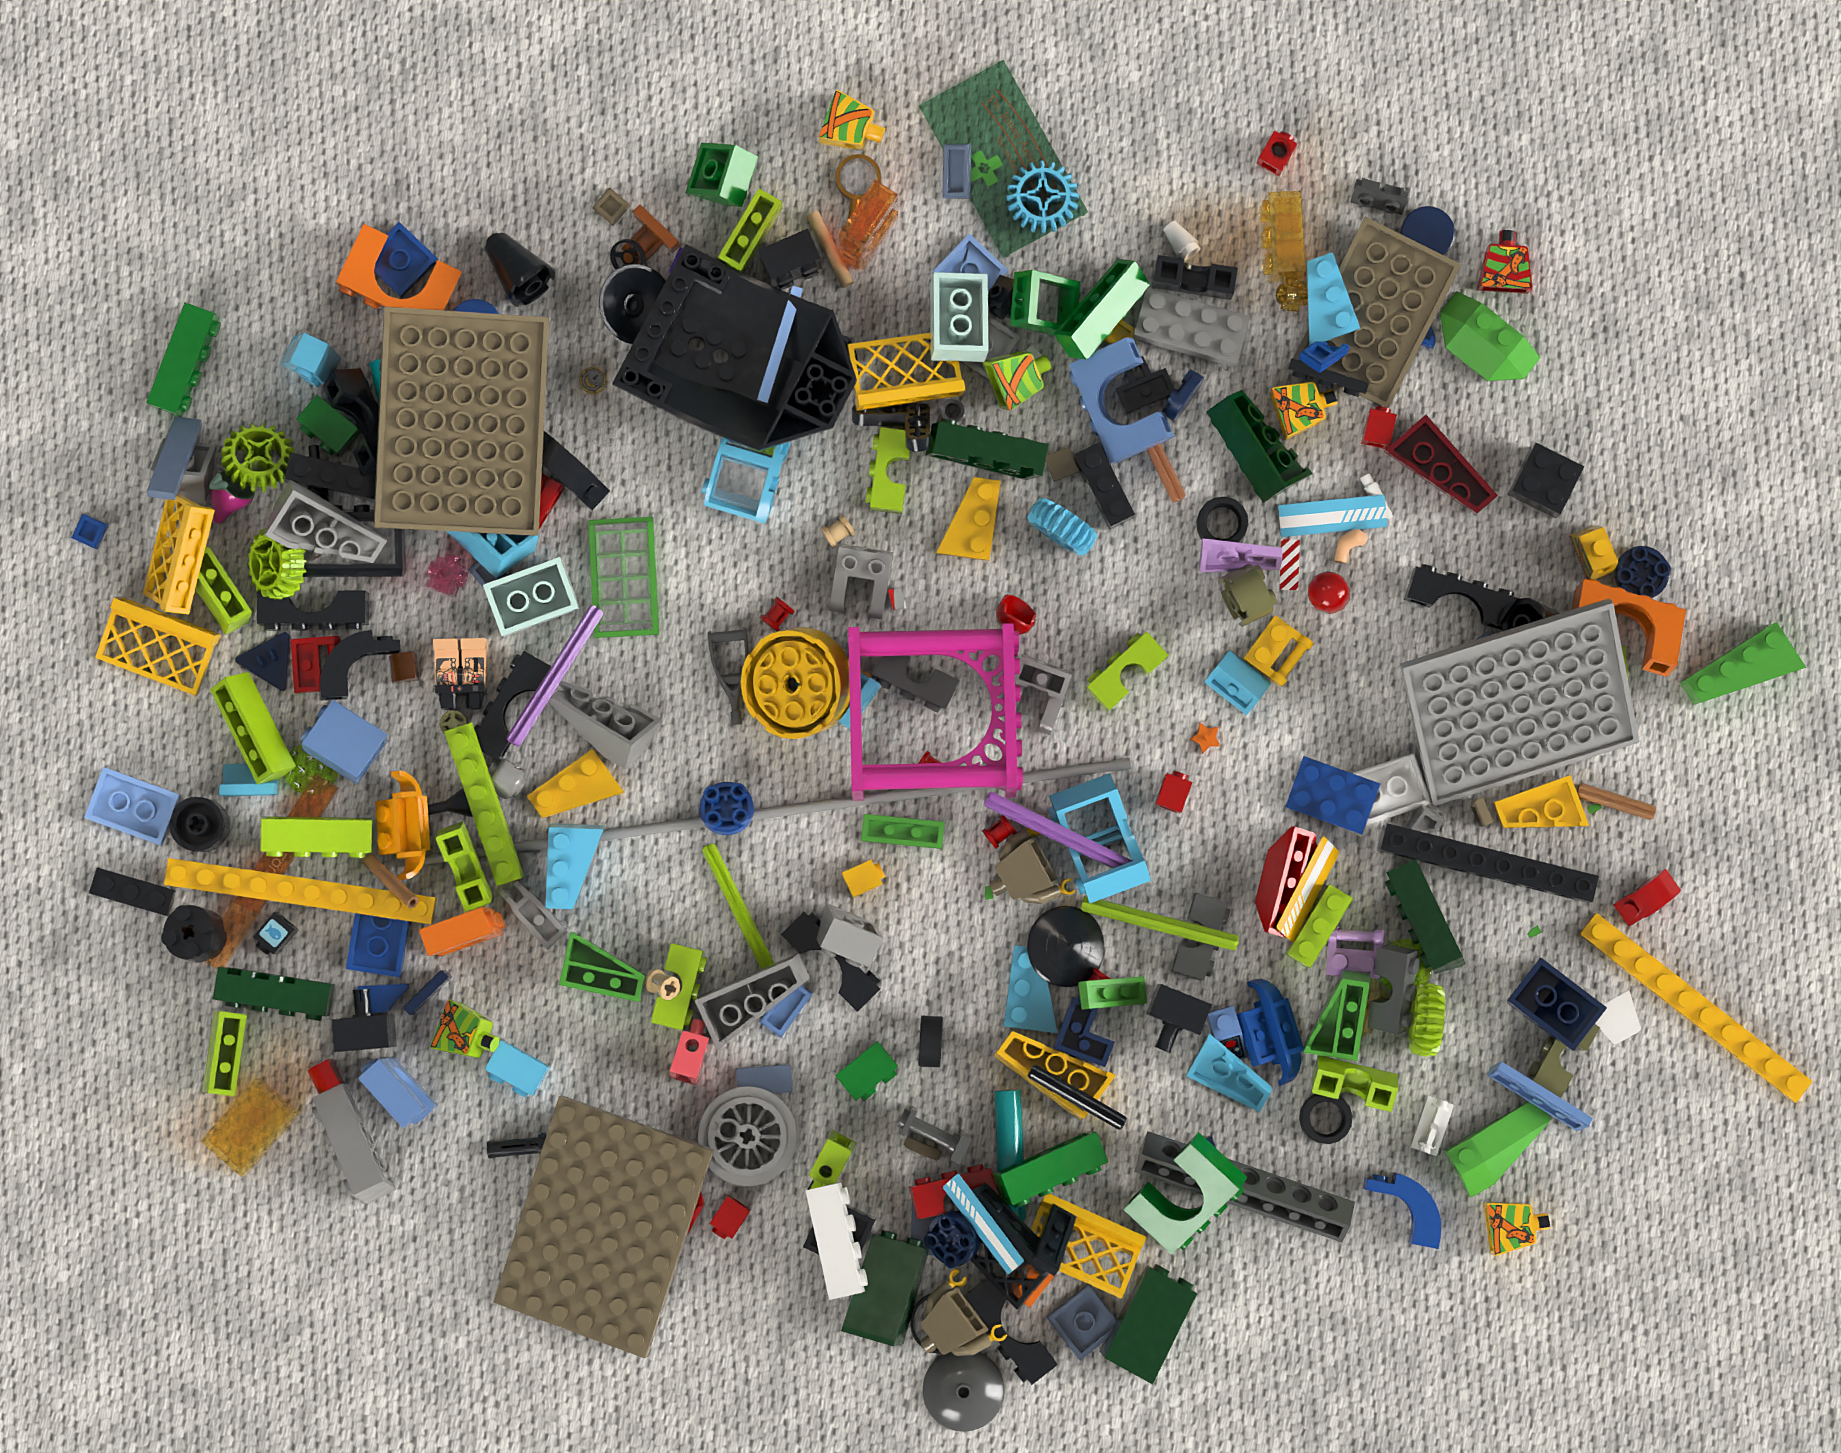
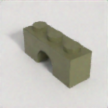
(1549, 1071)

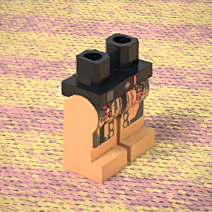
(459, 680)

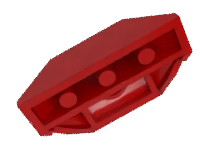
(1281, 874)

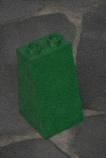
(893, 1280)
(1149, 1323)

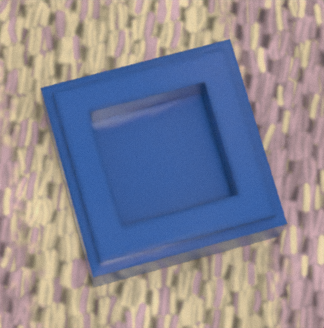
(89, 531)

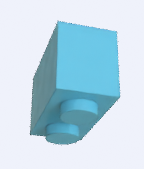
(516, 1068)

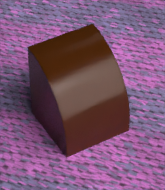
(404, 667)

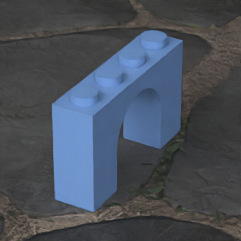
(1092, 379)
(397, 1090)

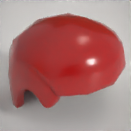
(1328, 592)
(1016, 612)

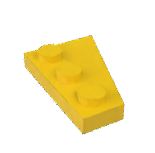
(974, 522)
(575, 786)

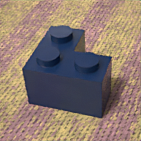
(1077, 1040)

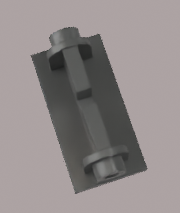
(1390, 200)

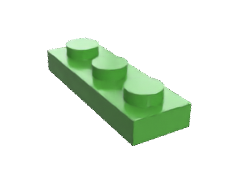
(902, 831)
(1112, 992)

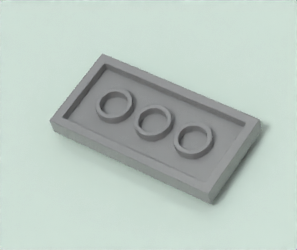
(1191, 327)

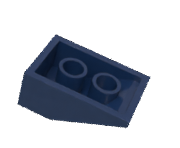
(1556, 1004)

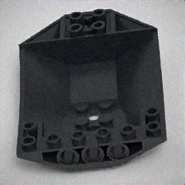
(743, 318)

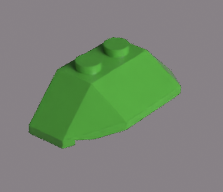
(1485, 340)

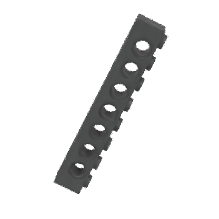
(1263, 1192)

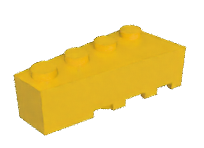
(1022, 1053)

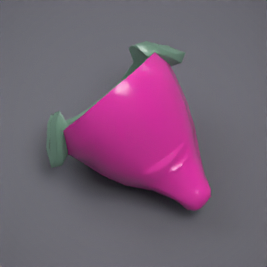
(227, 496)

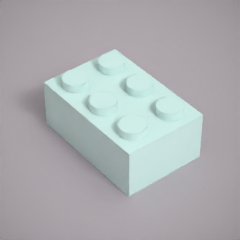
(959, 316)
(531, 597)

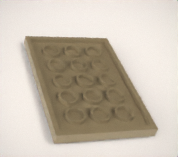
(1395, 297)

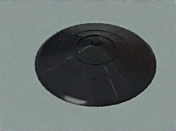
(628, 299)
(1065, 946)

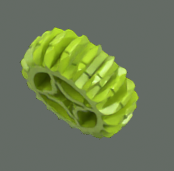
(258, 465)
(275, 567)
(1428, 1020)

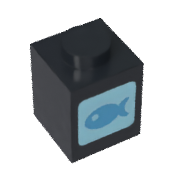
(275, 934)

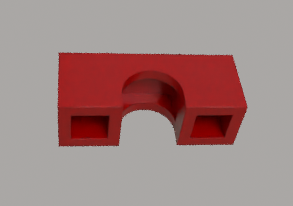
(929, 1195)

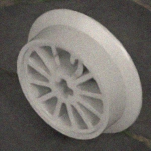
(711, 1128)

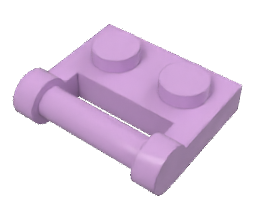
(1352, 959)

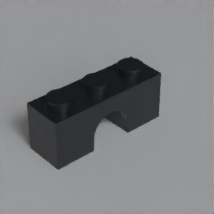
(1209, 281)
(1104, 485)

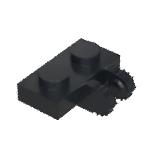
(1144, 390)

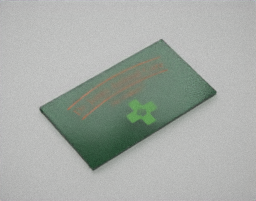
(1003, 138)

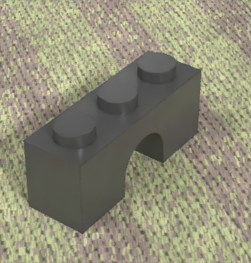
(935, 692)
(1196, 961)
(1399, 967)

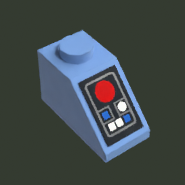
(1226, 1029)

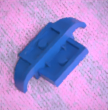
(1272, 1031)

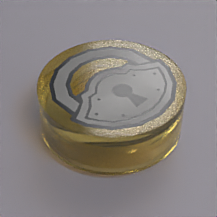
(592, 380)

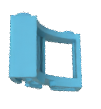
(1118, 878)

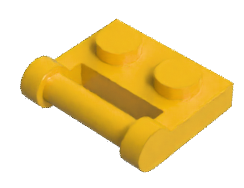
(1271, 644)

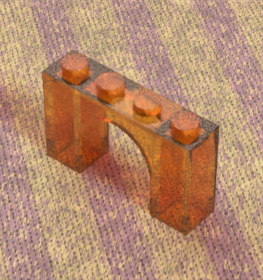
(868, 225)

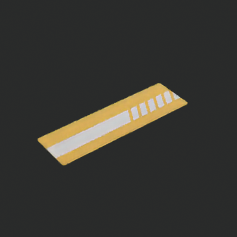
(1307, 889)

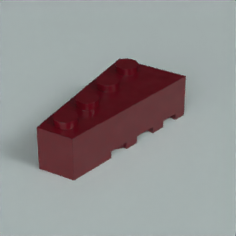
(1438, 462)

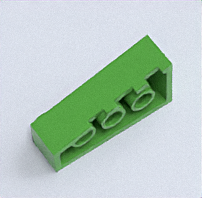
(1753, 661)

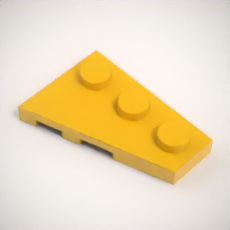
(1543, 806)

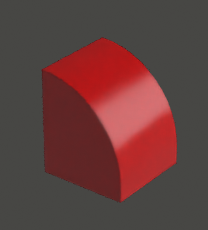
(325, 1075)

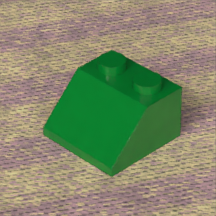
(722, 174)

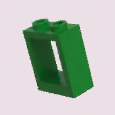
(1027, 287)

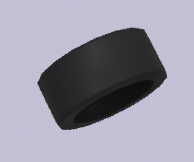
(1229, 503)
(930, 1041)
(1334, 1137)

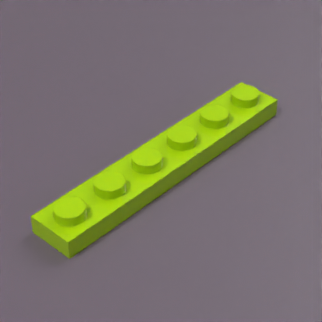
(484, 803)

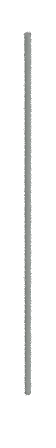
(814, 806)

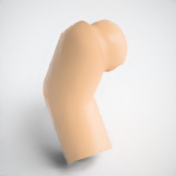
(1348, 541)

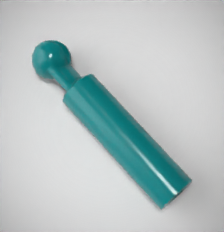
(1009, 1133)

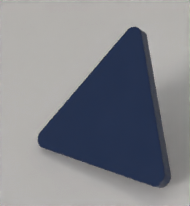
(269, 660)

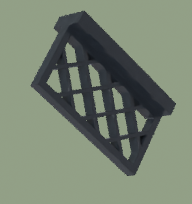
(1021, 1238)

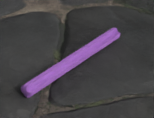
(554, 675)
(1054, 831)

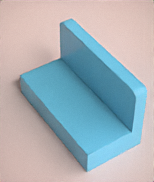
(1238, 682)
(240, 782)

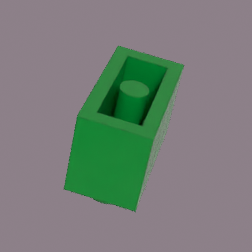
(328, 426)
(867, 1071)

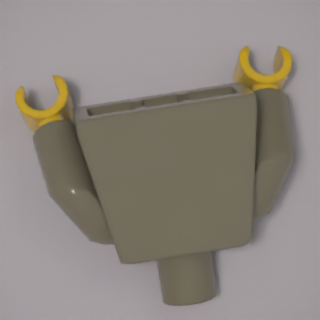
(1026, 871)
(953, 1323)

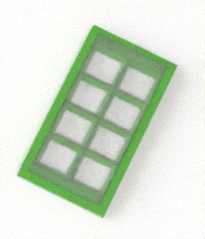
(624, 576)

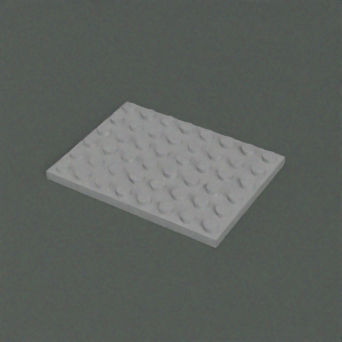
(1520, 702)

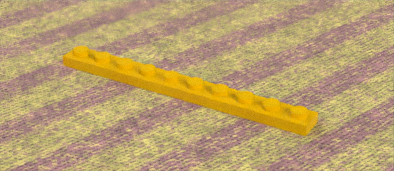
(296, 890)
(1695, 1007)

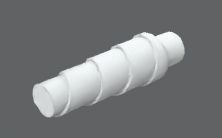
(1372, 489)

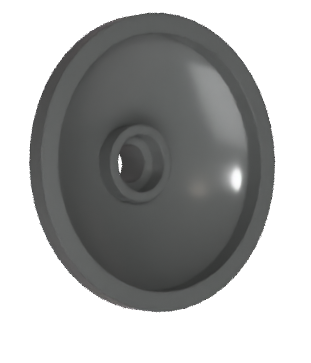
(950, 1374)

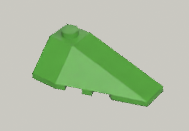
(1493, 1148)

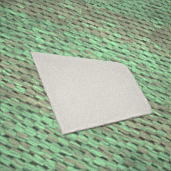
(1619, 1019)

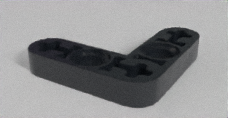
(911, 415)

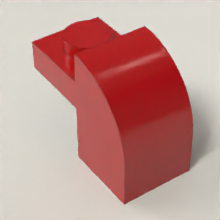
(1647, 898)

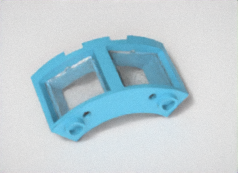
(740, 478)

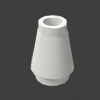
(1182, 241)

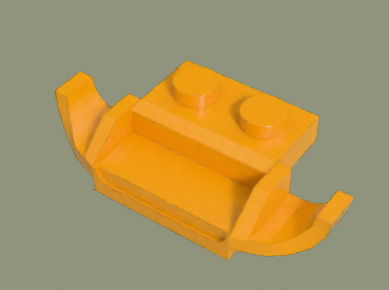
(404, 825)

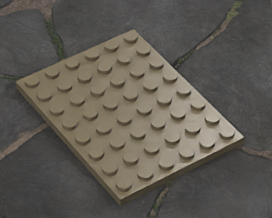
(461, 421)
(603, 1226)

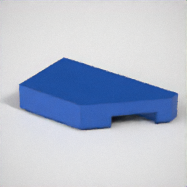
(1321, 356)
(384, 996)

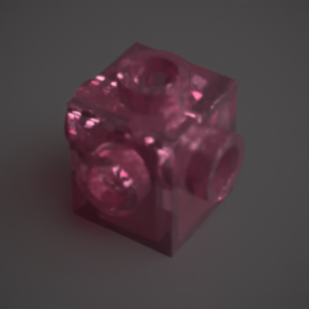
(450, 584)

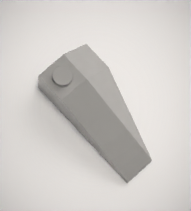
(314, 524)
(610, 728)

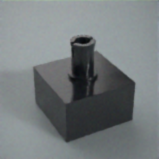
(1177, 1013)
(363, 1029)

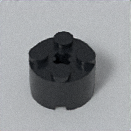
(186, 817)
(180, 931)

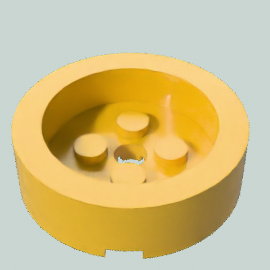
(817, 666)

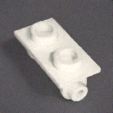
(1432, 1126)

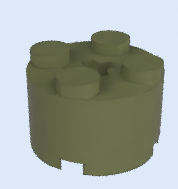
(1247, 594)

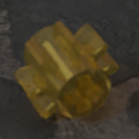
(1292, 295)

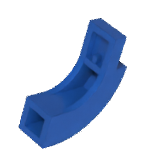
(1424, 1212)

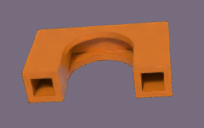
(359, 279)
(1659, 621)
(462, 931)

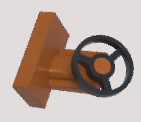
(645, 241)

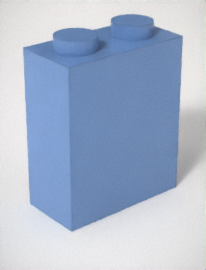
(343, 741)

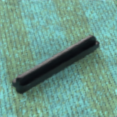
(1077, 1097)

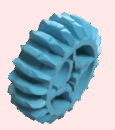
(1030, 197)
(1062, 526)

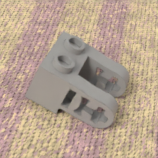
(864, 564)
(1046, 678)

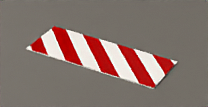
(1290, 564)

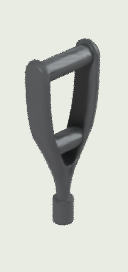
(729, 679)

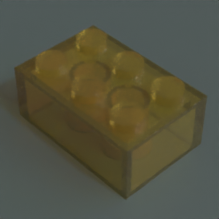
(1283, 236)
(250, 1127)

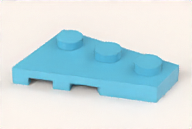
(1028, 997)
(1228, 1075)

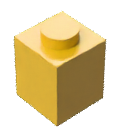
(863, 877)

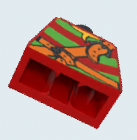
(1506, 266)

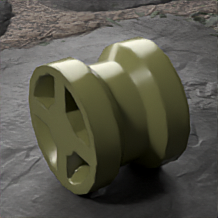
(448, 720)

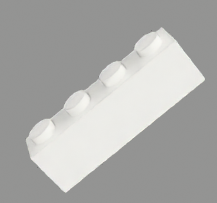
(835, 1240)

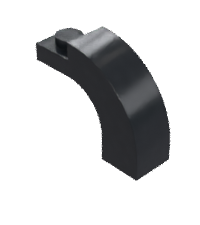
(572, 473)
(334, 673)

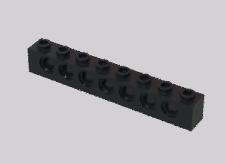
(1488, 863)

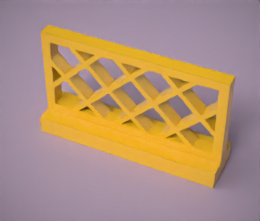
(902, 393)
(188, 551)
(163, 622)
(1098, 1229)

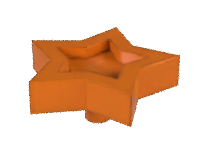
(1206, 737)

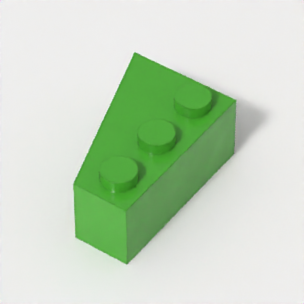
(599, 972)
(1341, 1020)

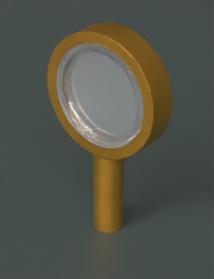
(855, 177)

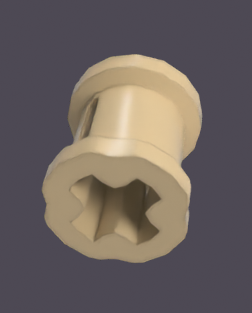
(837, 531)
(659, 976)

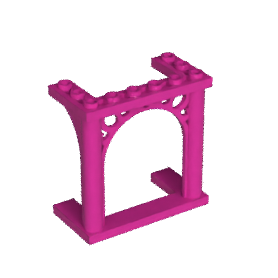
(995, 774)

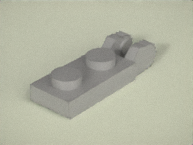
(535, 915)

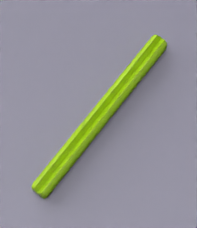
(737, 905)
(1161, 923)

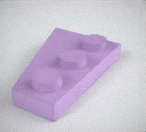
(1230, 556)

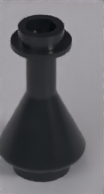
(456, 804)

